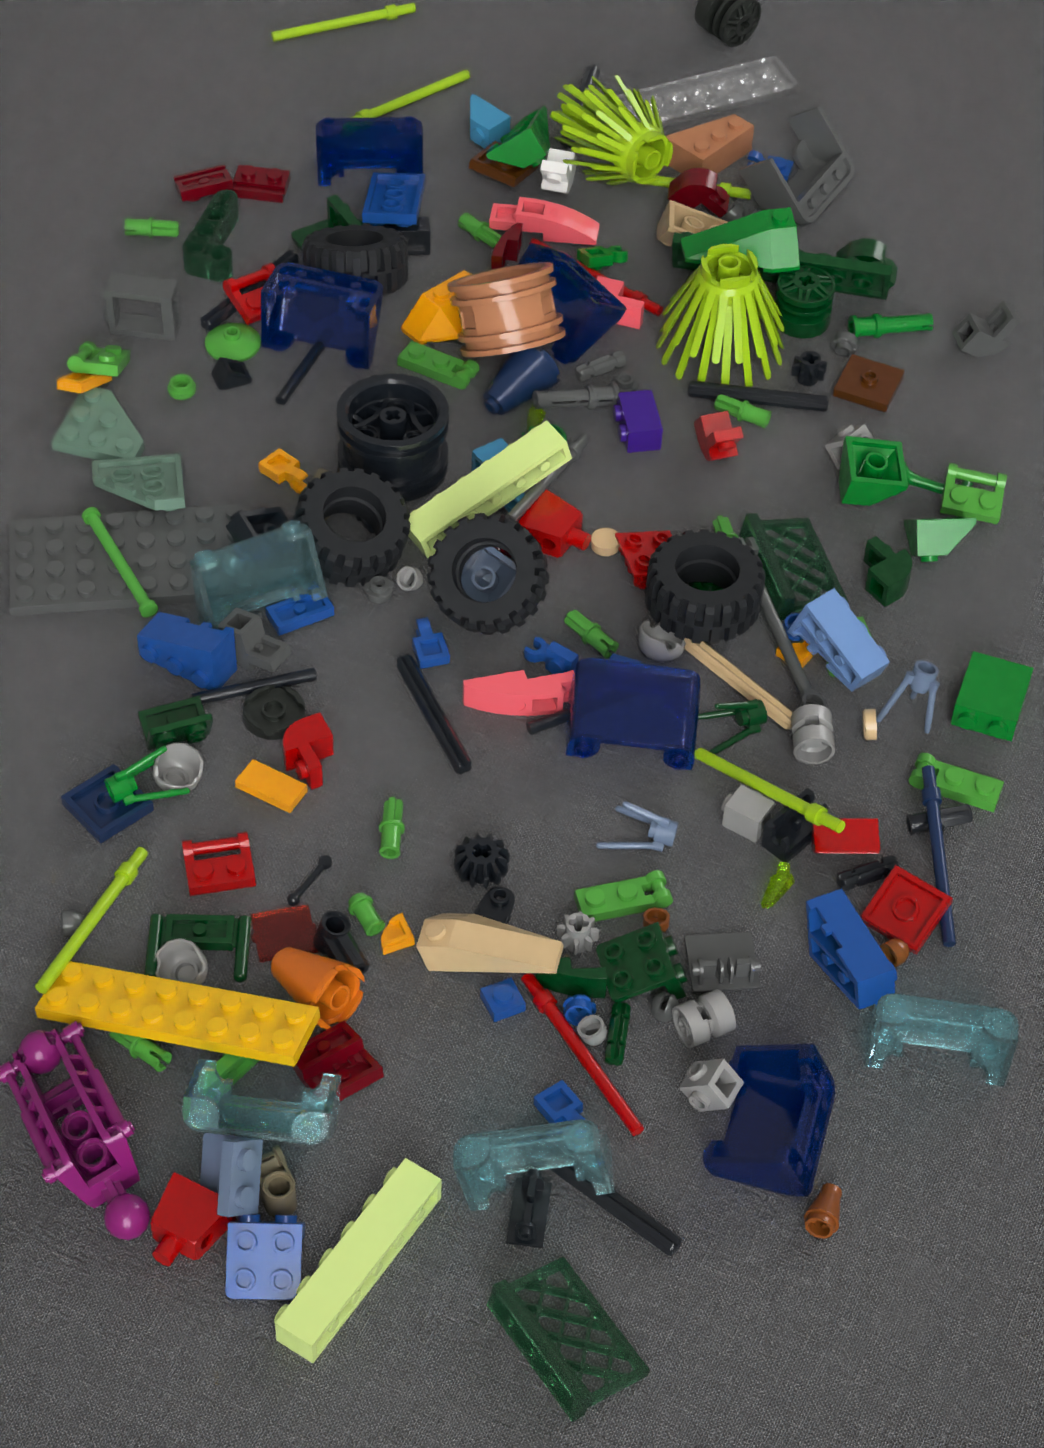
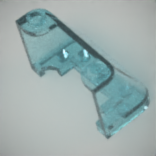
(257, 572)
(977, 1029)
(213, 1109)
(486, 1157)

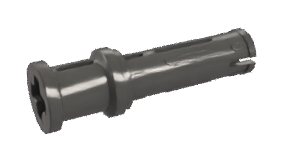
(588, 397)

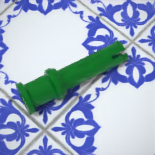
(878, 325)

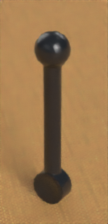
(325, 862)

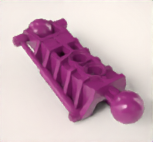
(106, 1133)

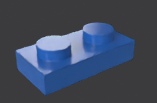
(292, 615)

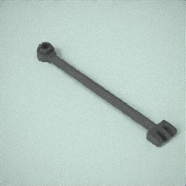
(808, 695)

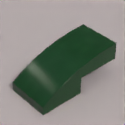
(575, 981)

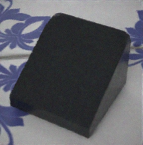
(230, 374)

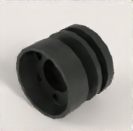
(729, 19)

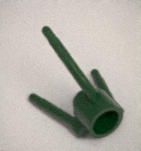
(747, 714)

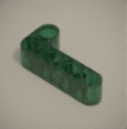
(204, 247)

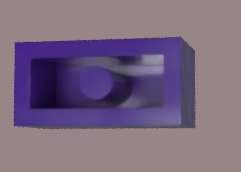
(638, 421)

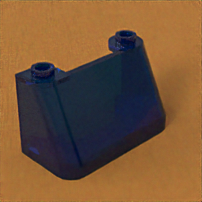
(368, 145)
(584, 302)
(322, 307)
(634, 709)
(775, 1119)

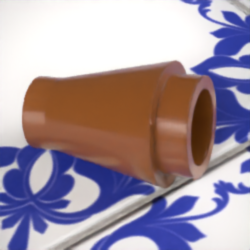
(824, 1212)

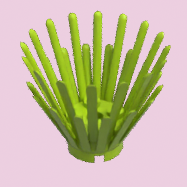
(727, 286)

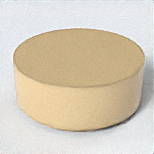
(604, 542)
(869, 724)

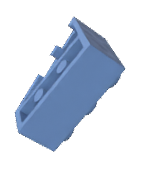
(840, 639)

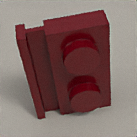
(203, 182)
(261, 183)

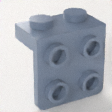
(233, 1171)

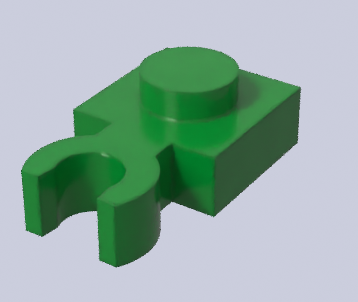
(598, 256)

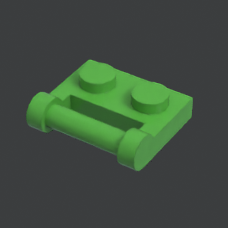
(98, 360)
(971, 501)

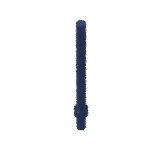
(932, 799)

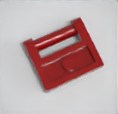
(249, 303)
(221, 872)

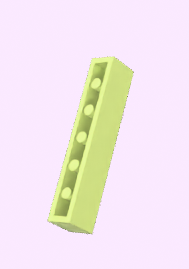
(490, 485)
(357, 1260)

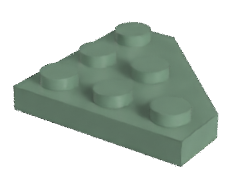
(98, 429)
(144, 480)

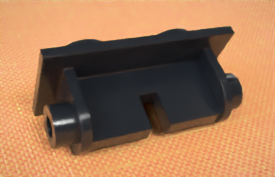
(529, 1210)

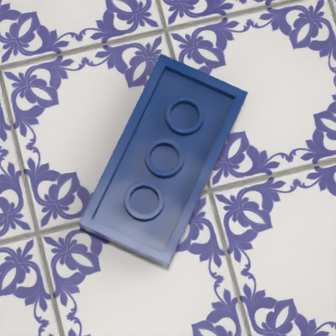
(394, 199)

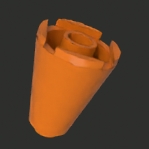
(319, 983)

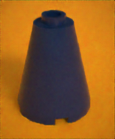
(519, 378)

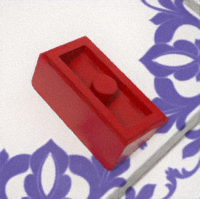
(858, 837)

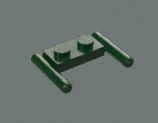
(205, 931)

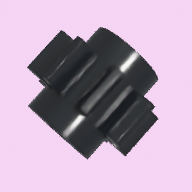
(809, 368)

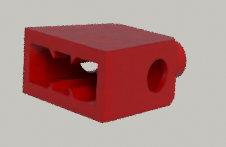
(555, 525)
(186, 1221)

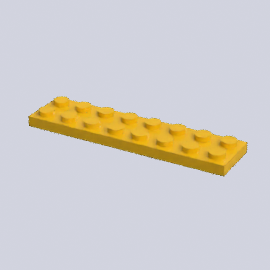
(180, 1013)

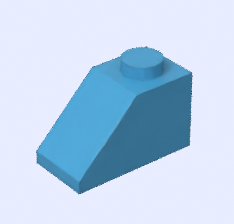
(487, 122)

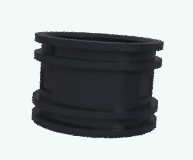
(396, 431)

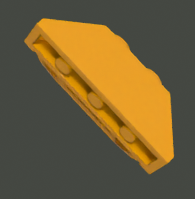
(434, 316)

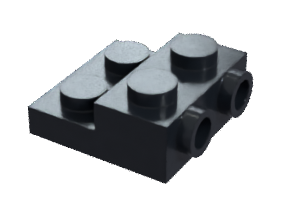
(255, 522)

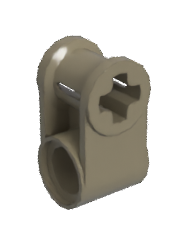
(274, 1180)

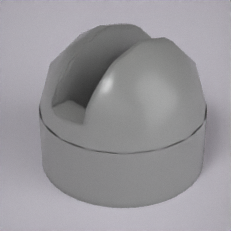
(408, 575)
(592, 1030)

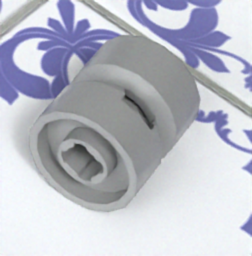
(812, 734)
(706, 1017)

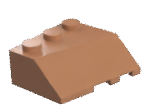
(711, 144)

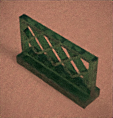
(779, 586)
(545, 1356)

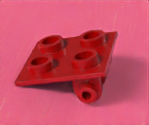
(637, 551)

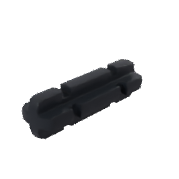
(866, 873)

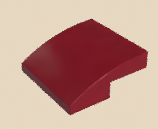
(338, 1053)

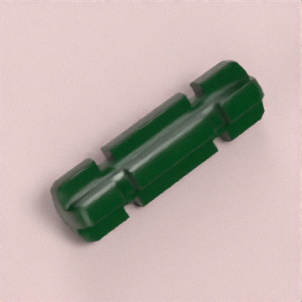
(617, 1033)

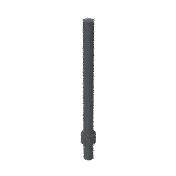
(576, 450)

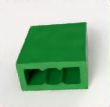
(992, 696)

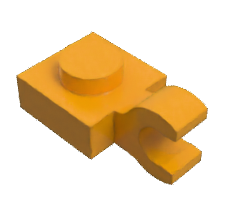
(281, 467)

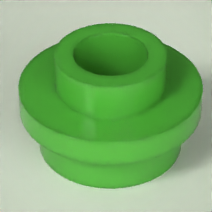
(181, 387)

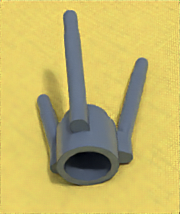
(920, 680)
(661, 829)

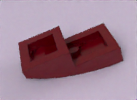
(507, 247)

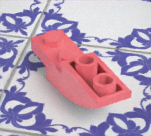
(554, 220)
(516, 695)

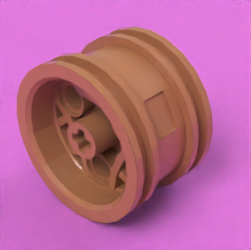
(507, 309)

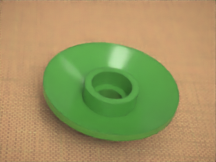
(233, 342)

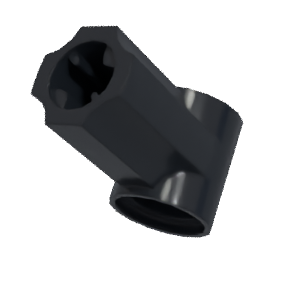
(336, 941)

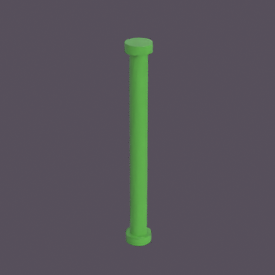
(146, 606)

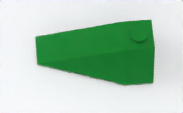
(766, 233)

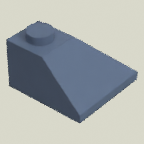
(488, 575)

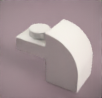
(557, 174)

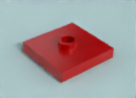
(906, 909)

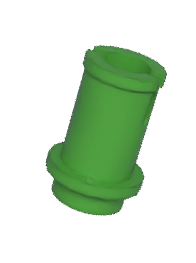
(361, 907)

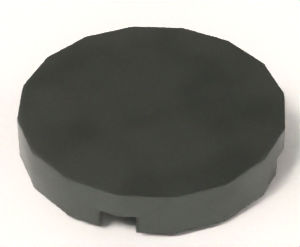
(271, 711)

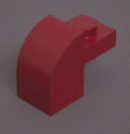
(698, 187)

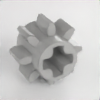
(578, 932)

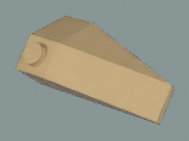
(681, 219)
(484, 945)

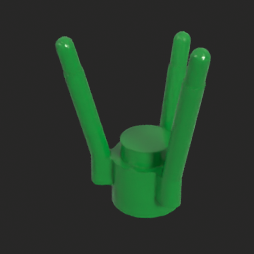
(123, 783)

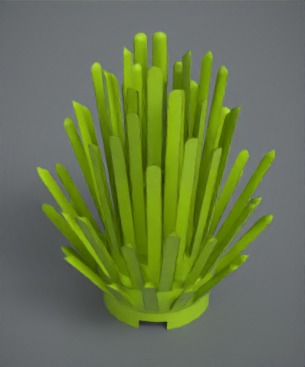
(614, 134)

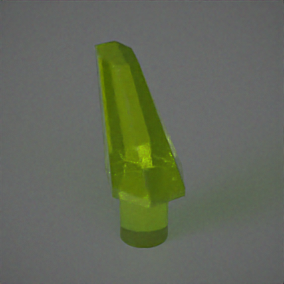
(535, 417)
(778, 885)

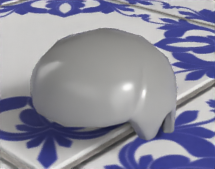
(658, 644)
(178, 767)
(181, 962)

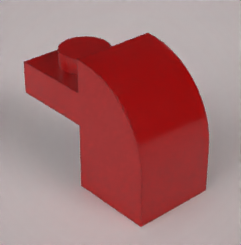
(717, 436)
(304, 745)

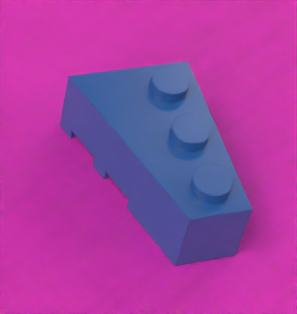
(189, 649)
(848, 950)

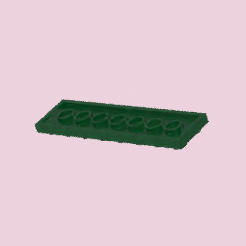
(849, 273)

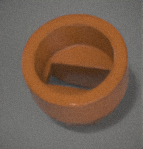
(655, 915)
(895, 951)

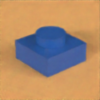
(502, 999)

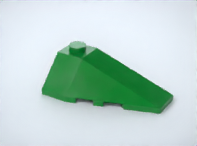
(525, 143)

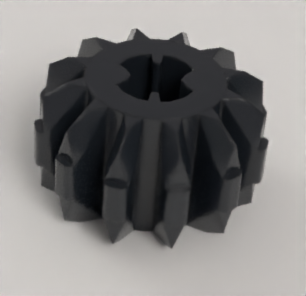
(481, 860)

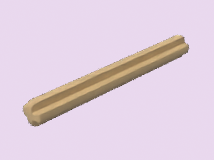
(739, 681)

